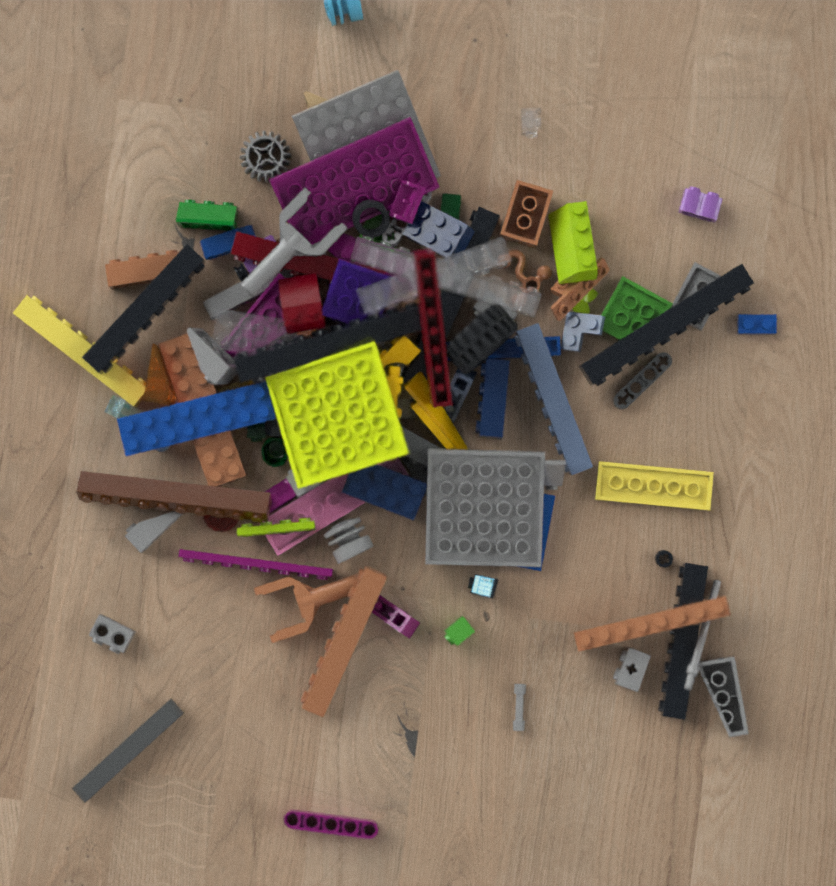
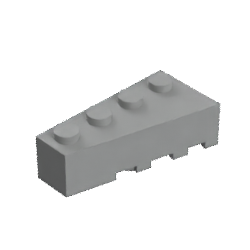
(724, 687)

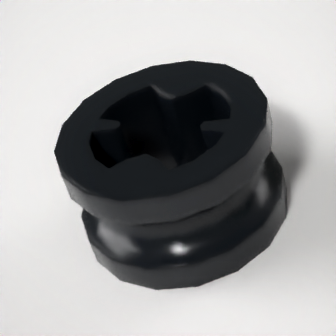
(241, 272)
(665, 564)

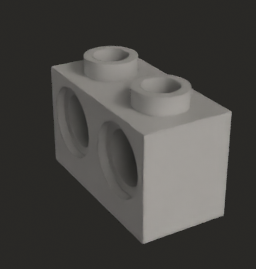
(114, 628)

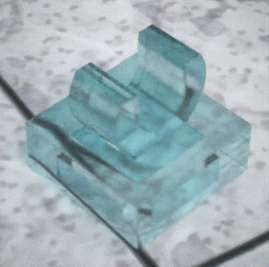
(115, 406)

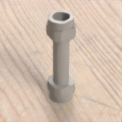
(518, 723)

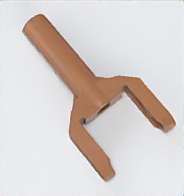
(308, 600)

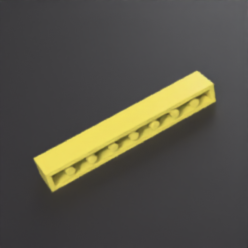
(75, 346)

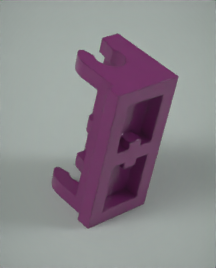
(407, 201)
(281, 494)

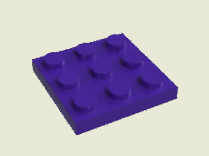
(342, 299)

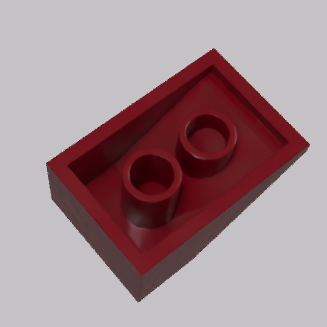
(301, 303)

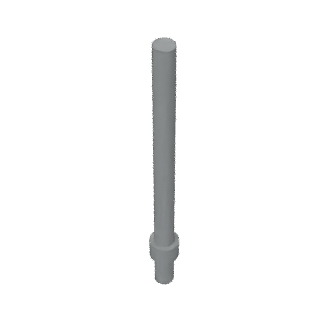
(693, 669)

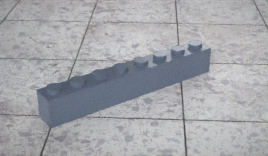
(554, 399)

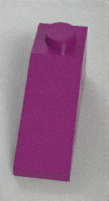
(395, 617)

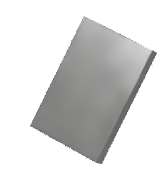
(695, 280)

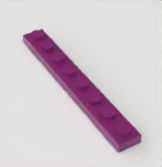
(247, 563)

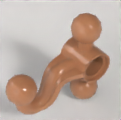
(543, 272)

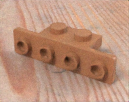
(573, 292)

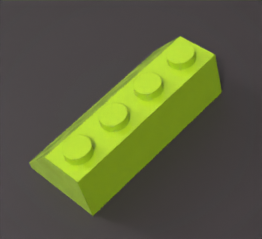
(573, 243)

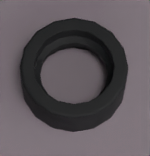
(371, 204)

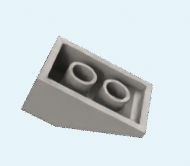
(213, 362)

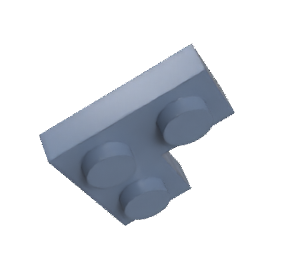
(576, 326)

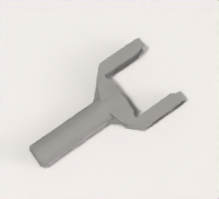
(290, 245)

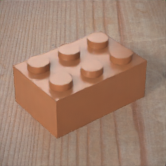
(526, 214)

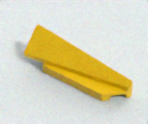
(434, 418)

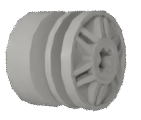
(348, 539)

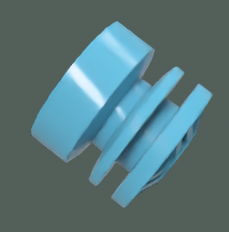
(341, 8)

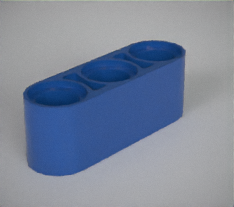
(222, 243)

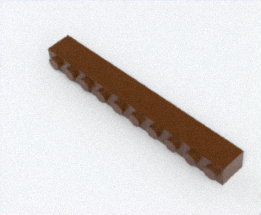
(174, 496)

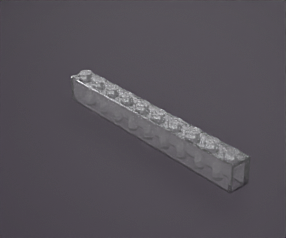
(479, 288)

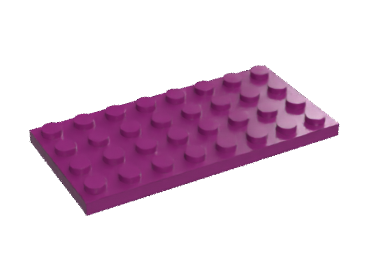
(352, 174)

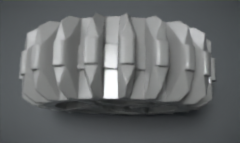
(251, 147)

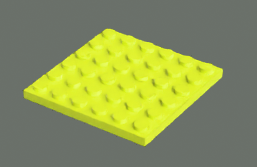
(337, 415)

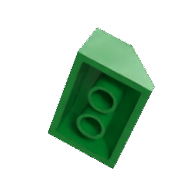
(207, 215)

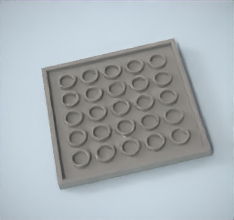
(357, 116)
(484, 507)

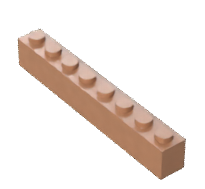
(652, 623)
(344, 640)

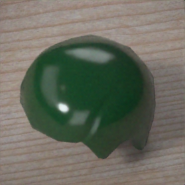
(274, 452)

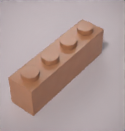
(137, 269)

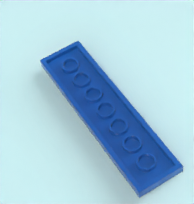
(196, 419)

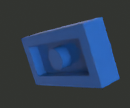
(757, 324)

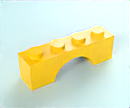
(401, 351)

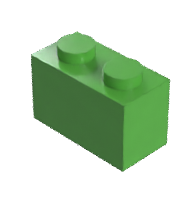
(458, 631)

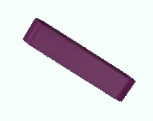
(321, 826)

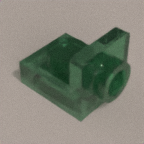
(256, 432)

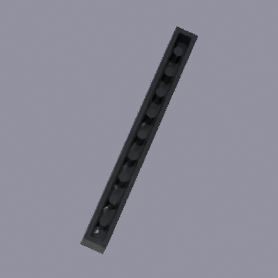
(484, 225)
(666, 324)
(326, 343)

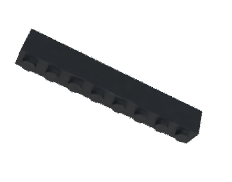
(144, 309)
(683, 643)

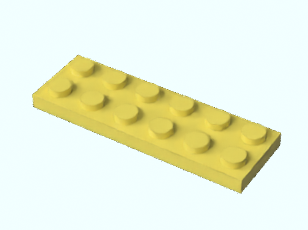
(654, 485)

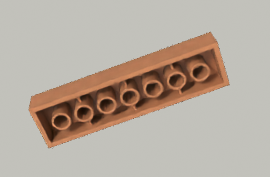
(217, 452)

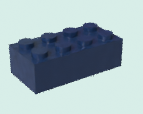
(493, 399)
(386, 490)

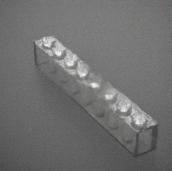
(449, 270)

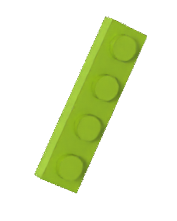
(267, 528)

